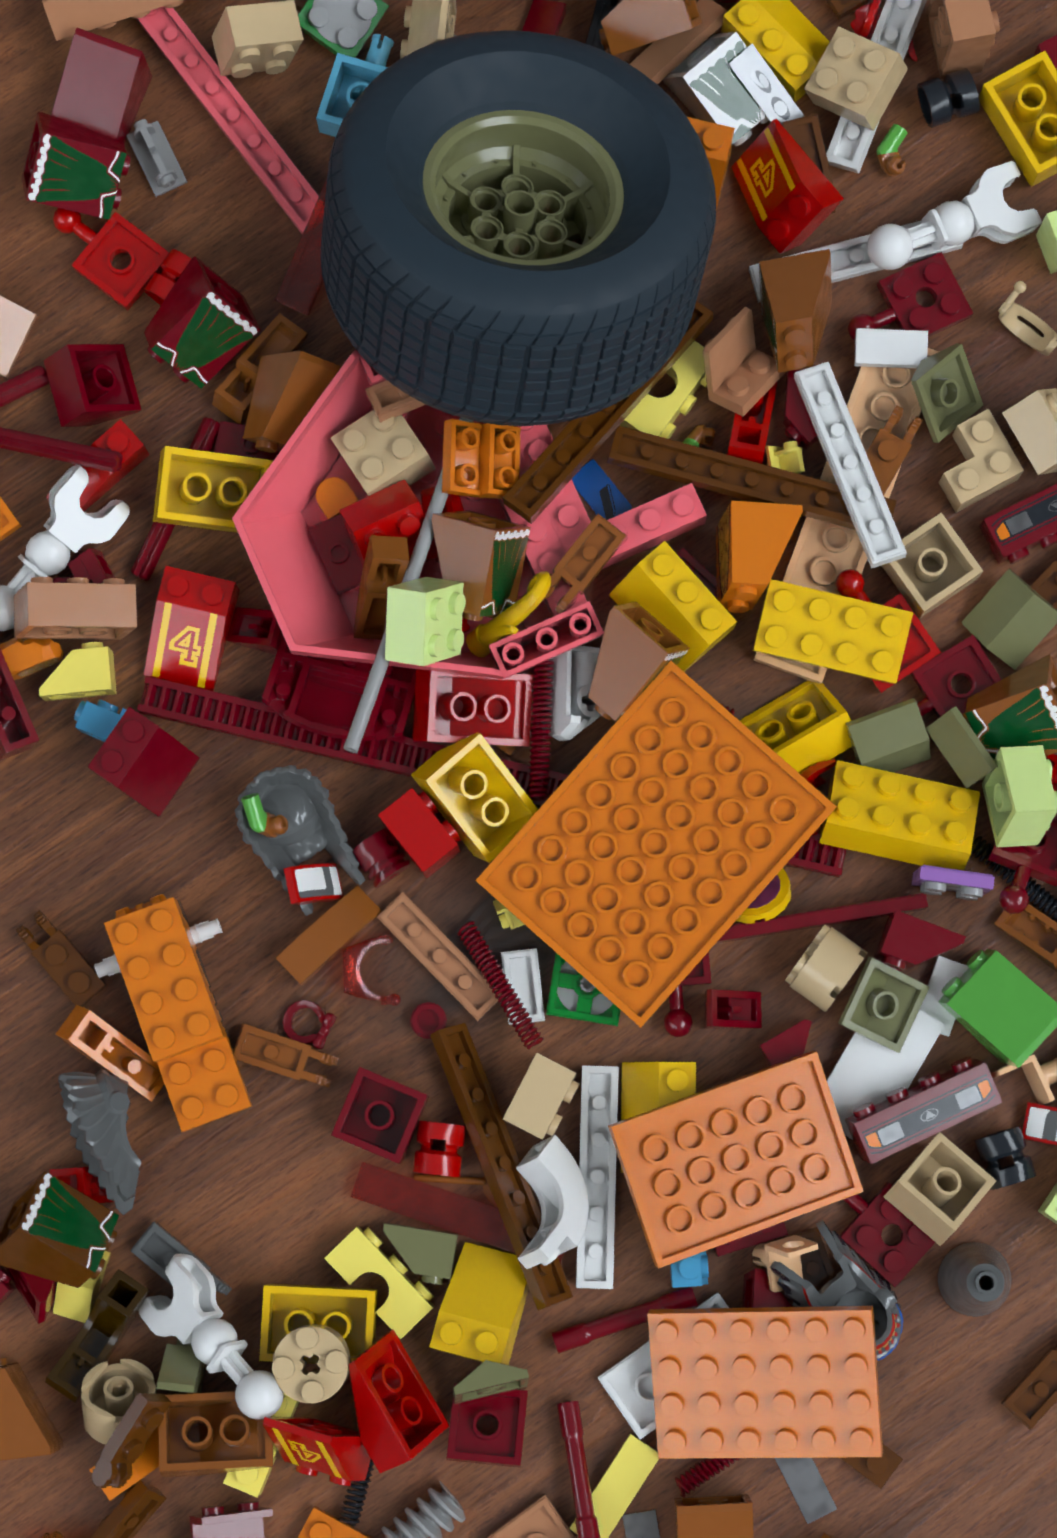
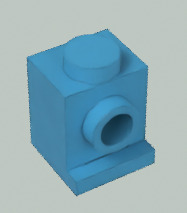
(97, 719)
(690, 1271)

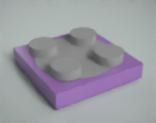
(966, 884)

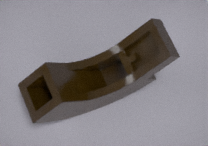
(100, 1334)

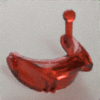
(352, 979)

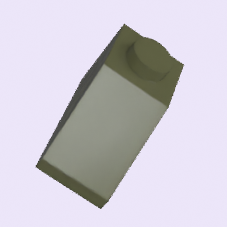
(424, 1250)
(181, 1369)

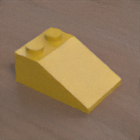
(481, 1306)

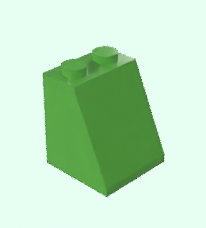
(1000, 1007)

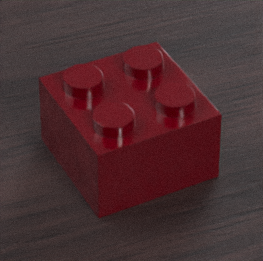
(380, 1115)

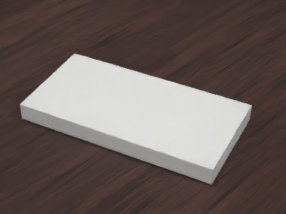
(871, 1070)
(631, 1382)

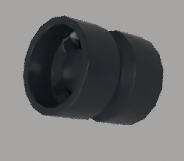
(936, 100)
(1001, 1145)

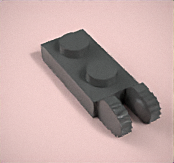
(158, 1247)

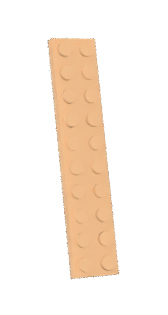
(828, 548)

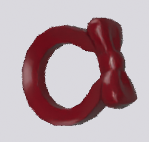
(327, 1020)

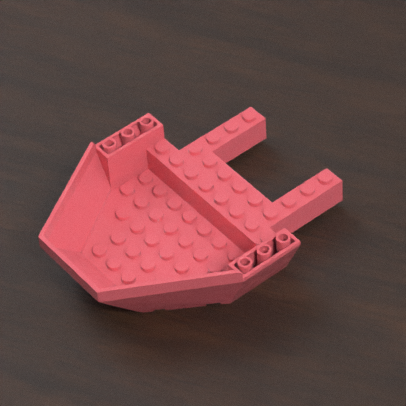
(321, 623)

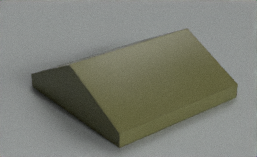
(946, 391)
(1011, 619)
(890, 738)
(961, 747)
(883, 1005)
(488, 1380)

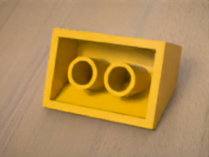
(781, 37)
(677, 601)
(802, 725)
(476, 795)
(654, 1085)

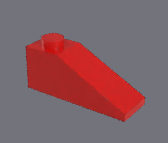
(751, 430)
(118, 439)

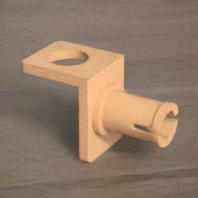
(1038, 1076)
(783, 1251)

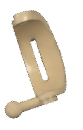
(1008, 316)

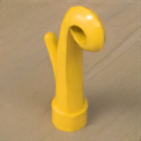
(506, 622)

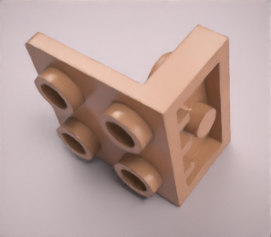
(734, 368)

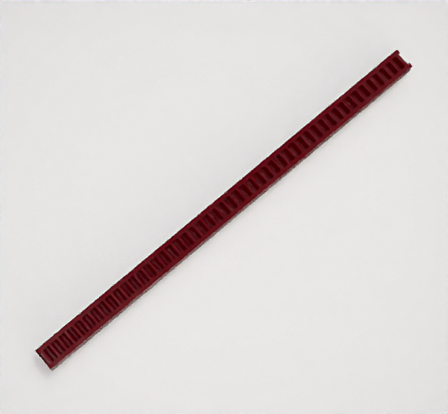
(394, 754)

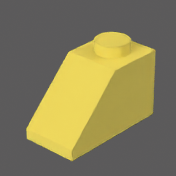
(82, 674)

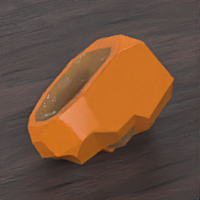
(30, 655)

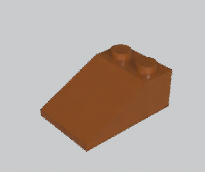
(210, 1437)

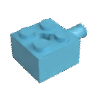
(348, 81)

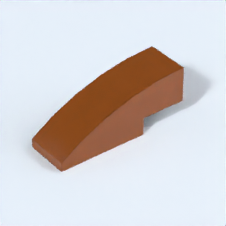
(236, 391)
(383, 567)
(328, 935)

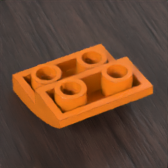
(480, 459)

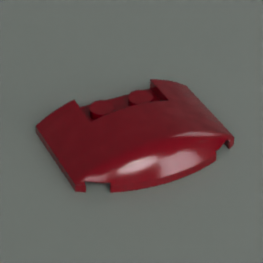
(326, 694)

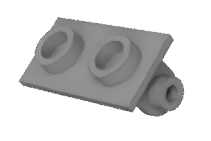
(156, 157)

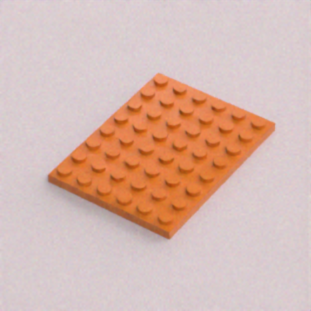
(656, 843)

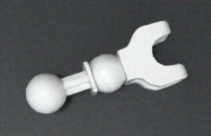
(955, 222)
(66, 531)
(196, 1320)

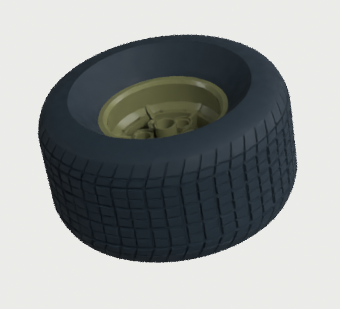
(461, 217)

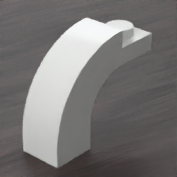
(562, 1200)

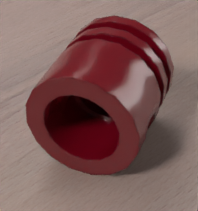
(381, 857)

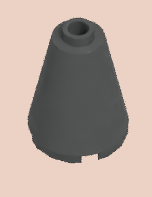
(961, 1274)

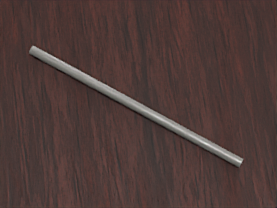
(380, 664)

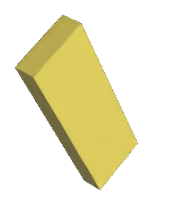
(621, 1483)

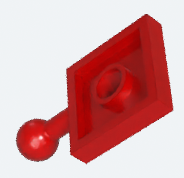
(114, 238)
(919, 644)

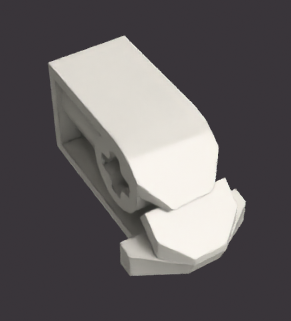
(571, 688)

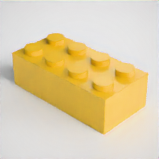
(832, 631)
(900, 817)

